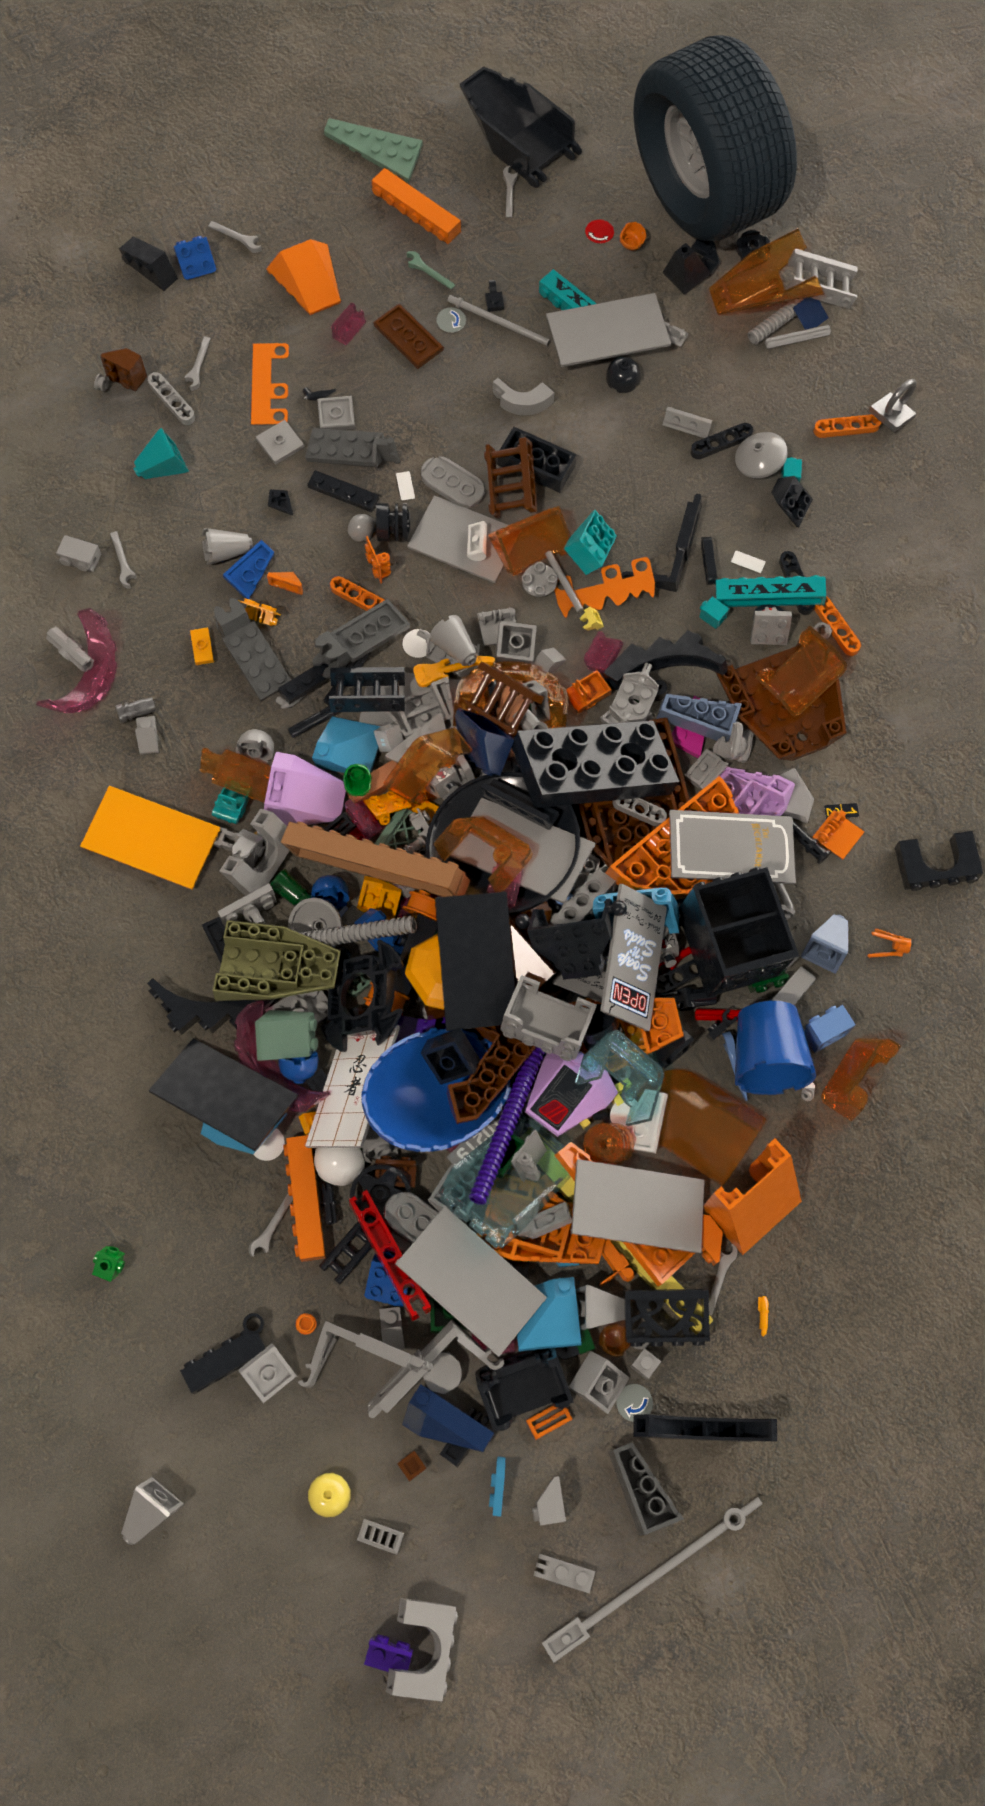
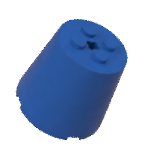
(772, 1049)

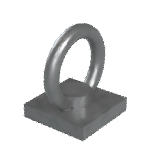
(894, 411)

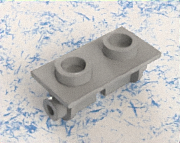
(676, 335)
(420, 821)

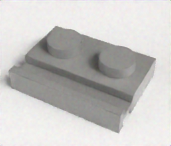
(705, 769)

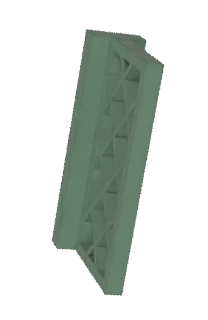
(393, 828)

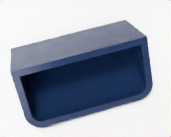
(487, 740)

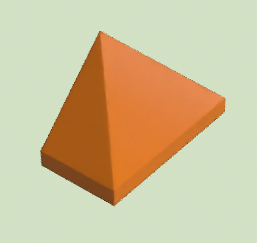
(286, 581)

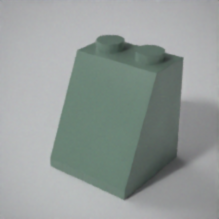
(285, 1035)

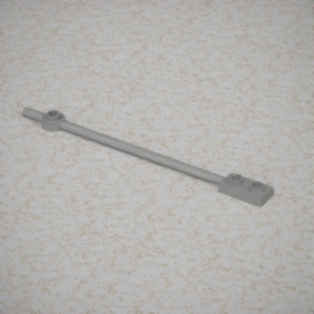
(575, 1632)

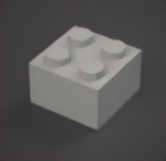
(515, 642)

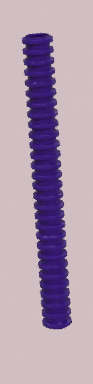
(505, 1128)

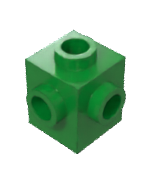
(108, 1263)

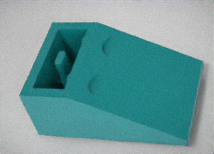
(591, 543)

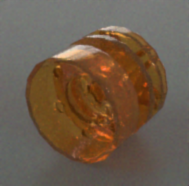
(619, 1143)

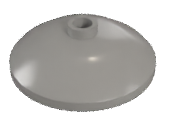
(762, 461)
(310, 913)

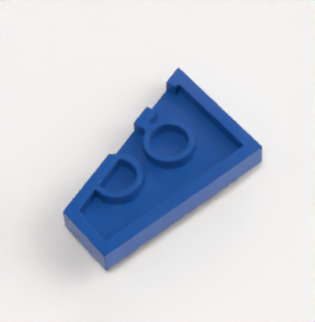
(249, 569)

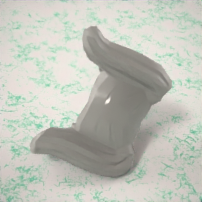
(737, 747)

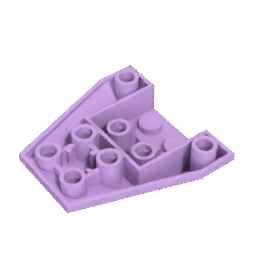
(302, 792)

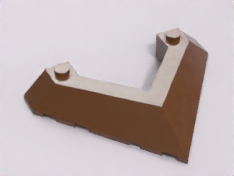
(493, 1072)

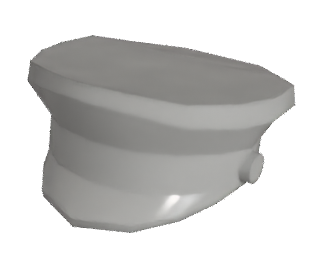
(445, 1373)

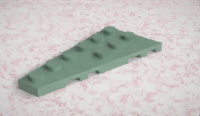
(377, 146)

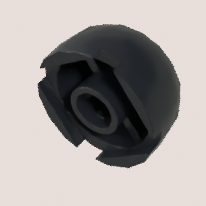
(623, 374)

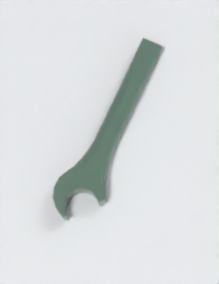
(417, 263)

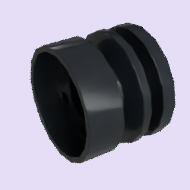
(392, 522)
(599, 1026)

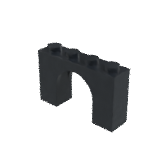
(917, 874)

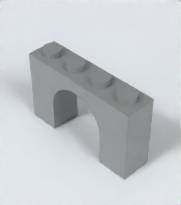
(251, 879)
(429, 1681)

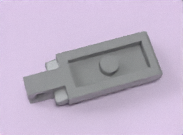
(547, 1221)

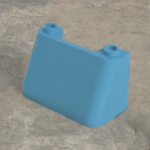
(660, 896)

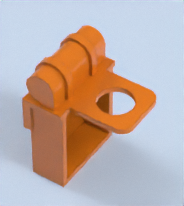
(588, 691)
(617, 1263)

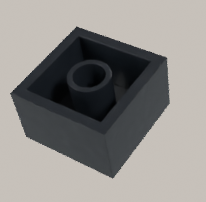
(450, 1056)

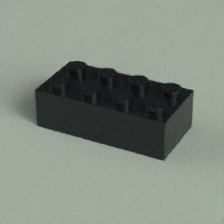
(550, 462)

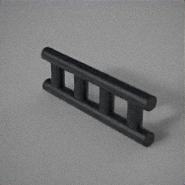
(343, 1246)

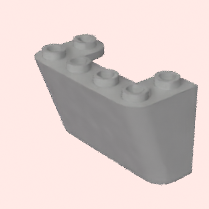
(546, 1020)

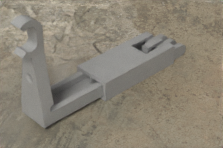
(327, 1341)
(405, 1379)

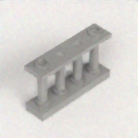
(829, 268)

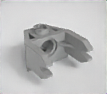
(248, 847)

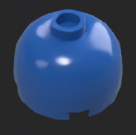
(332, 889)
(299, 1068)

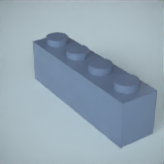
(699, 715)

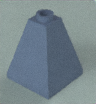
(828, 944)

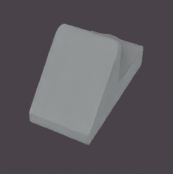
(147, 735)
(392, 1327)

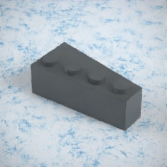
(642, 1491)

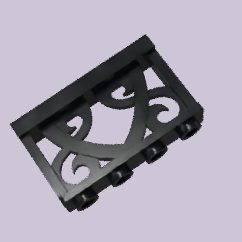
(688, 1296)

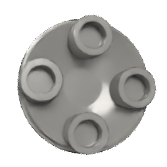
(539, 580)

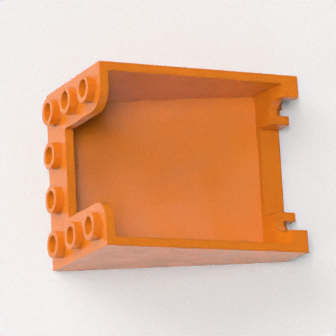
(752, 1215)

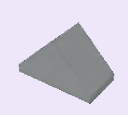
(549, 660)

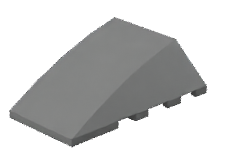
(425, 706)

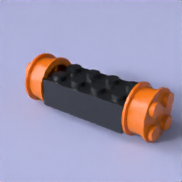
(423, 909)

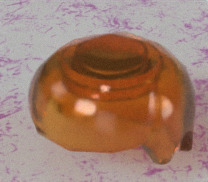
(613, 1340)

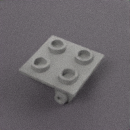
(490, 621)
(528, 1157)

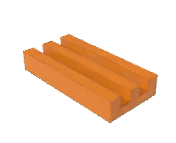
(533, 1428)

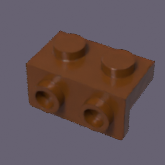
(405, 1165)

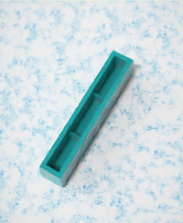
(562, 292)
(772, 591)

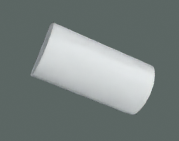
(477, 541)

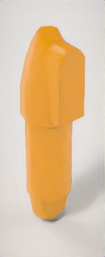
(763, 1306)

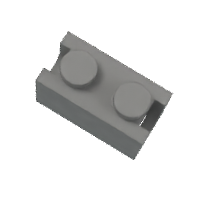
(78, 553)

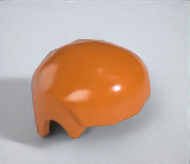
(633, 236)

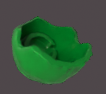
(357, 780)

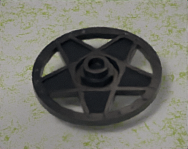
(380, 1189)

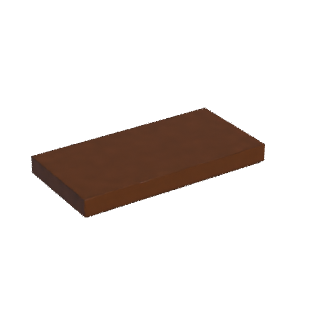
(408, 336)

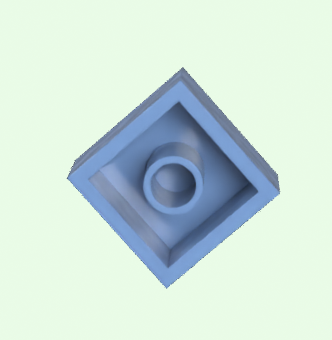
(828, 1028)

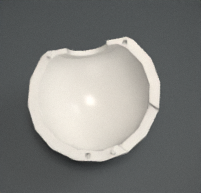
(339, 1165)

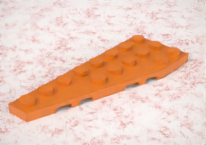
(656, 1261)

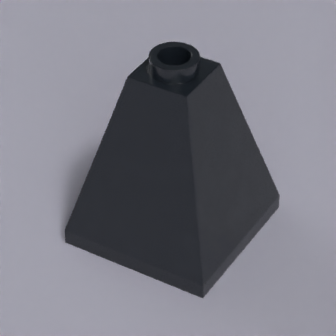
(685, 269)

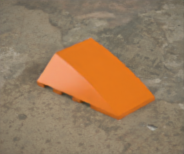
(307, 275)

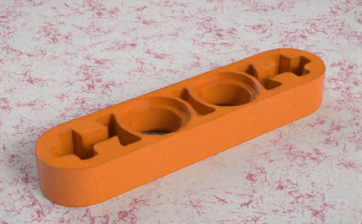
(847, 429)
(349, 586)
(840, 623)

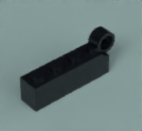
(225, 1360)

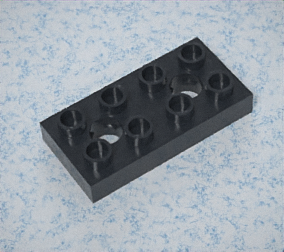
(594, 763)

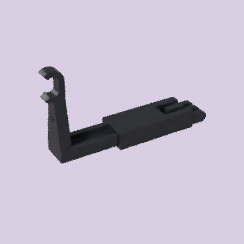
(683, 547)

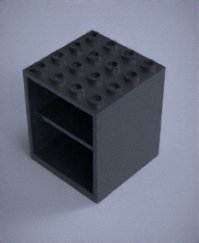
(737, 931)

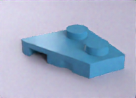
(497, 1481)

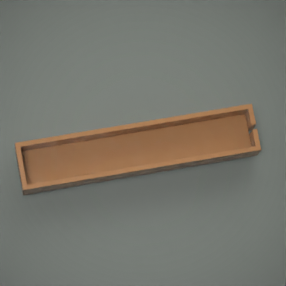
(375, 860)

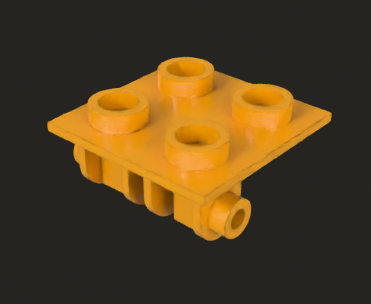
(268, 613)
(385, 804)

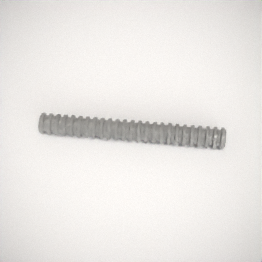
(364, 931)

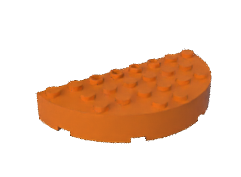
(649, 861)

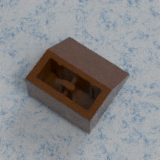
(124, 367)

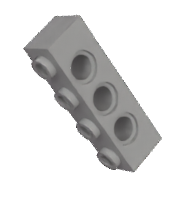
(597, 882)

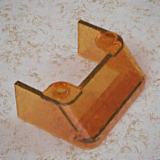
(423, 762)
(509, 850)

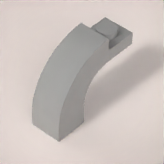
(523, 402)

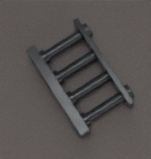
(367, 677)

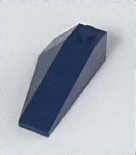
(441, 1421)

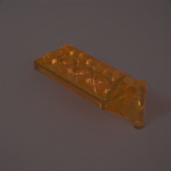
(237, 773)

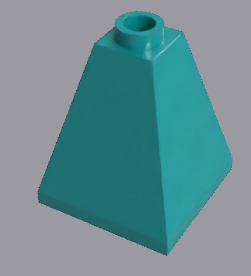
(160, 458)

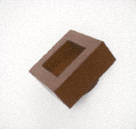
(411, 1466)

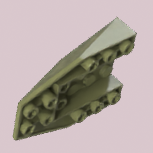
(272, 963)

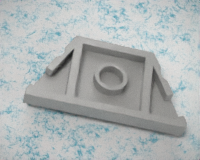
(434, 725)

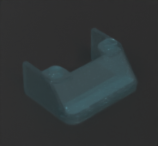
(631, 1067)

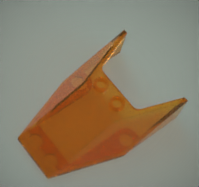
(757, 279)

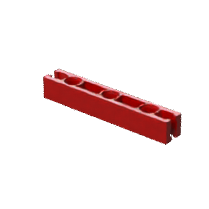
(382, 1242)

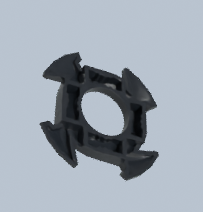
(377, 1017)

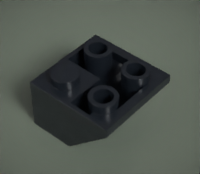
(792, 498)

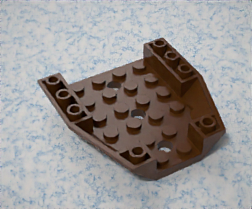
(775, 727)

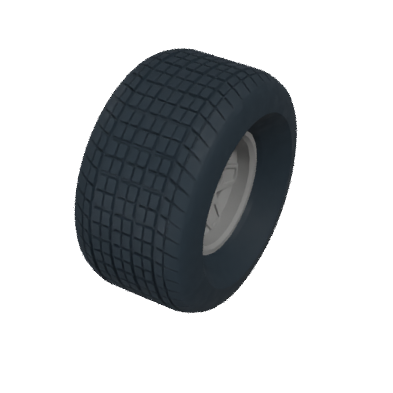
(715, 137)

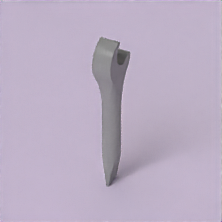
(509, 179)
(248, 241)
(193, 375)
(126, 572)
(264, 1239)
(724, 1263)

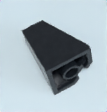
(670, 1053)

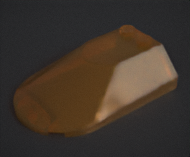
(706, 1125)

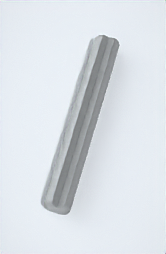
(797, 336)

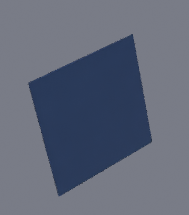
(810, 313)

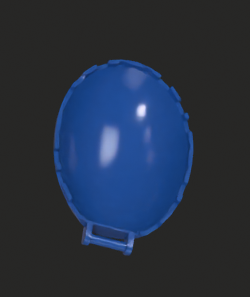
(409, 1103)

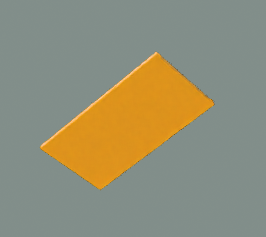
(150, 837)

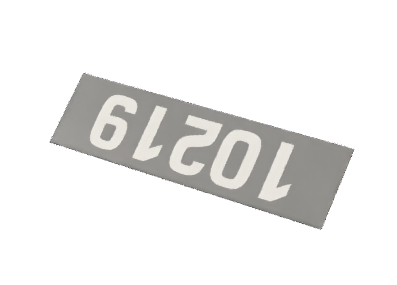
(469, 1145)

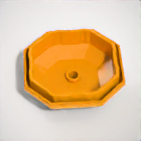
(425, 972)

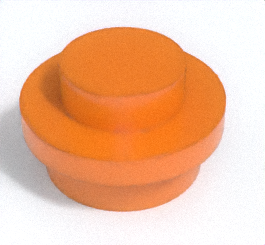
(306, 1324)

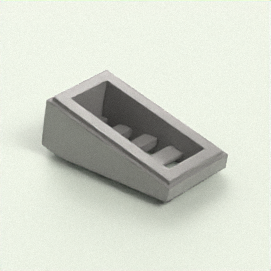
(396, 1546)

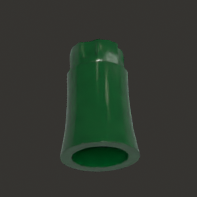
(289, 888)

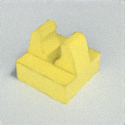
(593, 618)

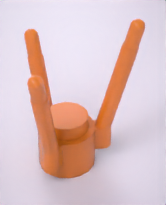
(900, 944)

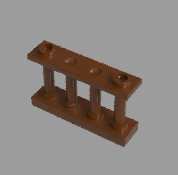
(527, 483)
(516, 688)

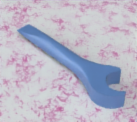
(731, 1051)

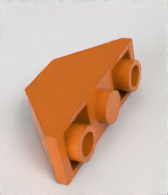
(711, 1240)

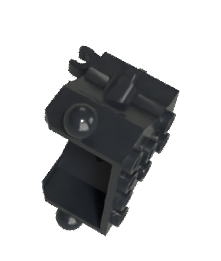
(573, 947)

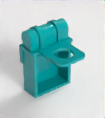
(230, 806)

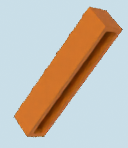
(416, 206)
(305, 1199)

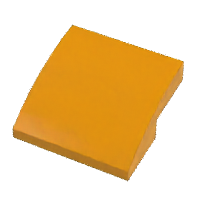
(379, 895)

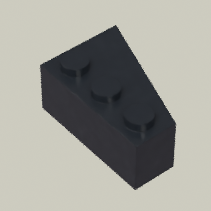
(149, 262)

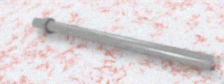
(460, 303)

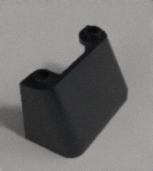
(522, 1385)

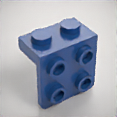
(195, 257)
(379, 1285)

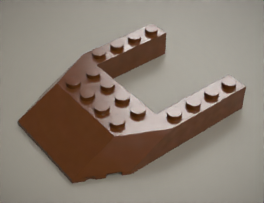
(619, 832)

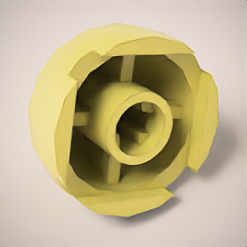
(329, 1495)

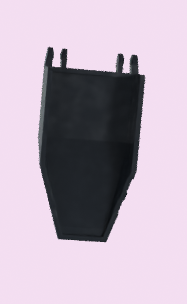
(520, 123)

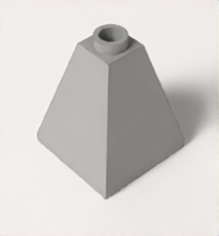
(598, 1307)
(148, 1509)

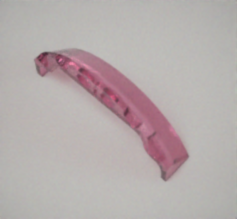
(96, 681)
(246, 1047)

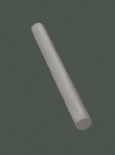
(562, 578)

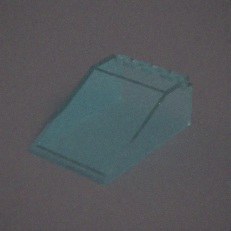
(511, 1201)

